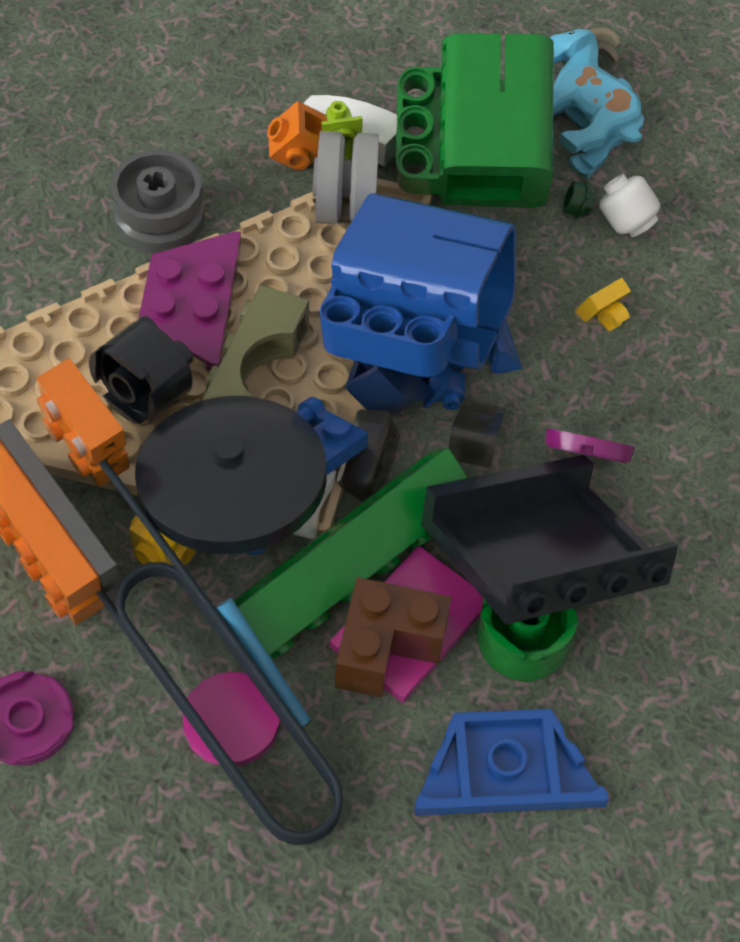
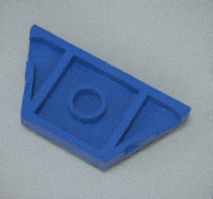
(507, 765)

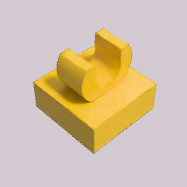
(606, 305)

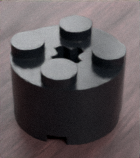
(142, 371)

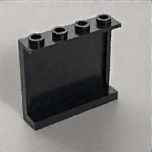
(541, 540)

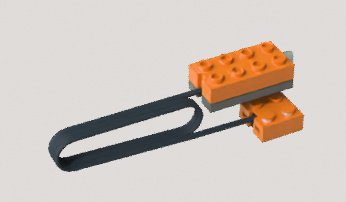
(83, 576)

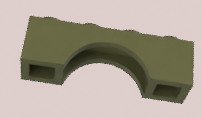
(268, 331)

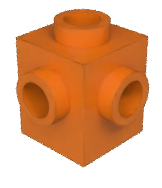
(295, 136)

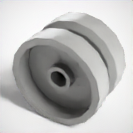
(343, 177)

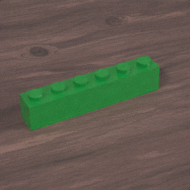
(355, 546)

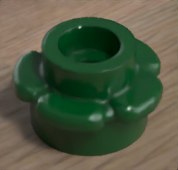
(579, 199)

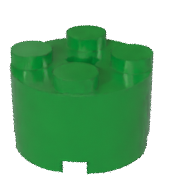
(527, 647)

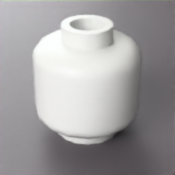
(630, 205)

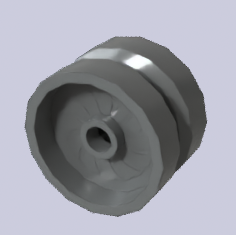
(157, 200)

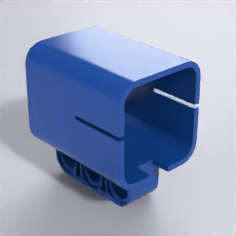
(419, 287)

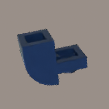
(385, 388)

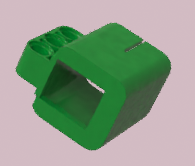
(482, 134)

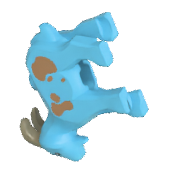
(593, 98)

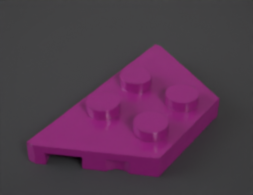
(192, 294)

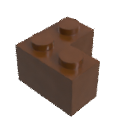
(386, 623)

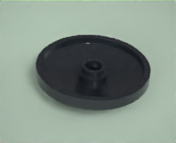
(231, 474)

